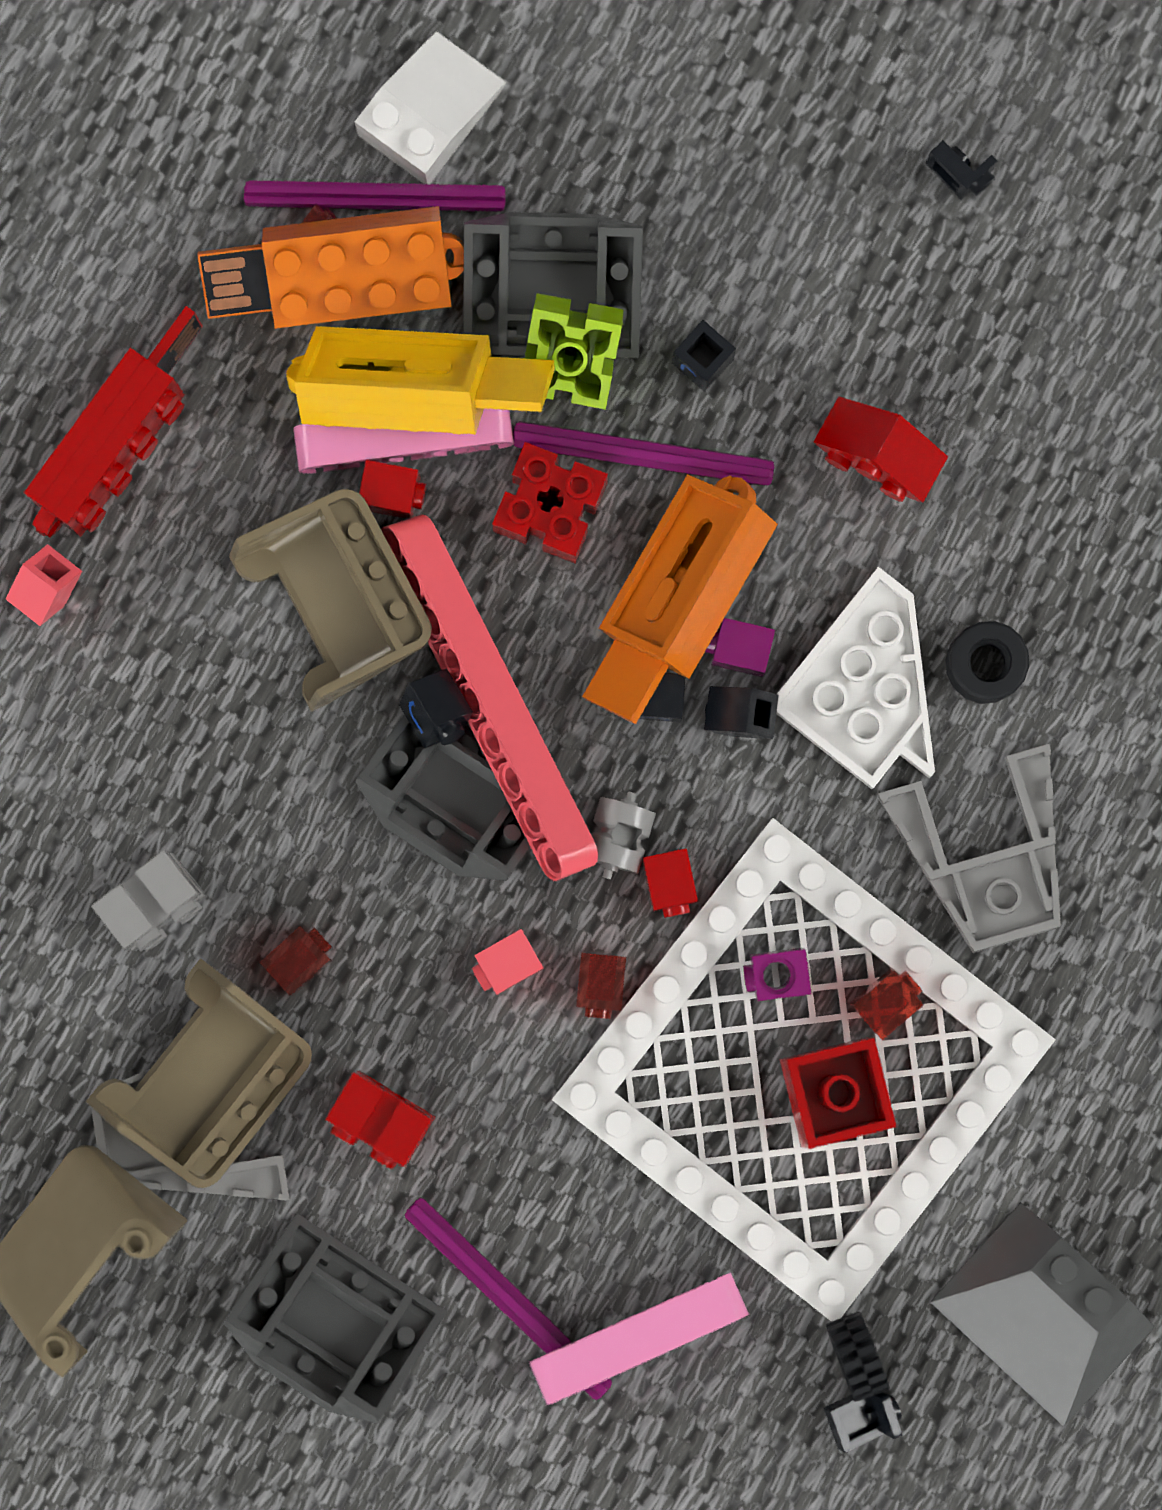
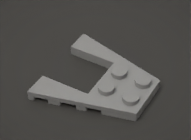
(1002, 892)
(247, 1178)

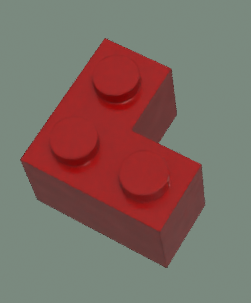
(881, 449)

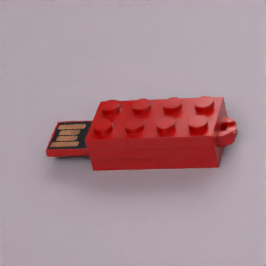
(112, 435)

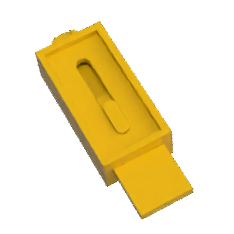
(411, 380)

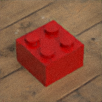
(838, 1093)

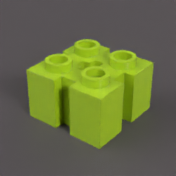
(594, 336)

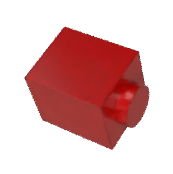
(392, 489)
(670, 882)

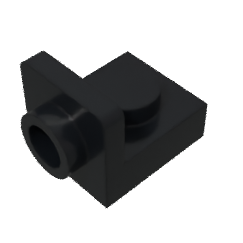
(954, 170)

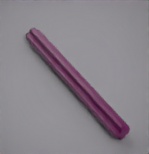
(374, 195)
(644, 453)
(492, 1283)

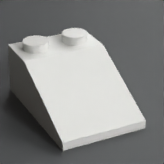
(428, 107)

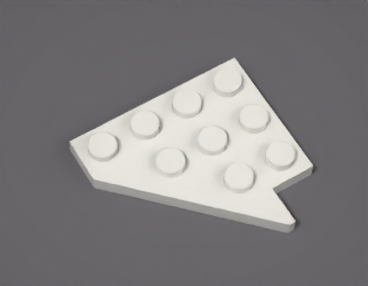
(865, 686)

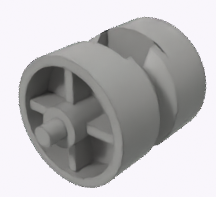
(620, 833)

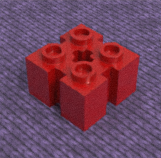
(539, 477)
(379, 1119)

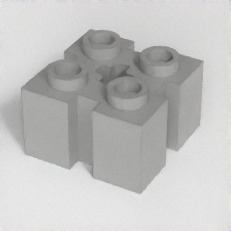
(150, 902)

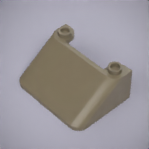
(342, 588)
(209, 1083)
(67, 1238)

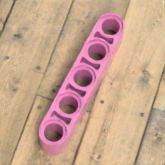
(349, 446)
(638, 1338)

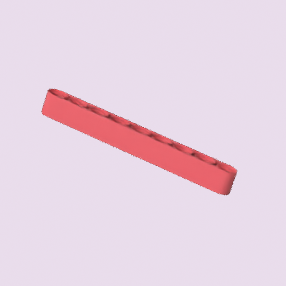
(499, 713)

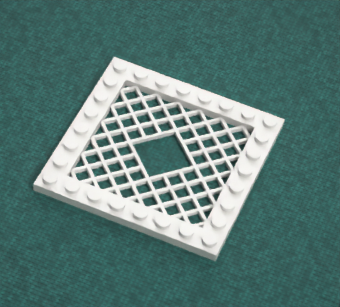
(591, 1096)

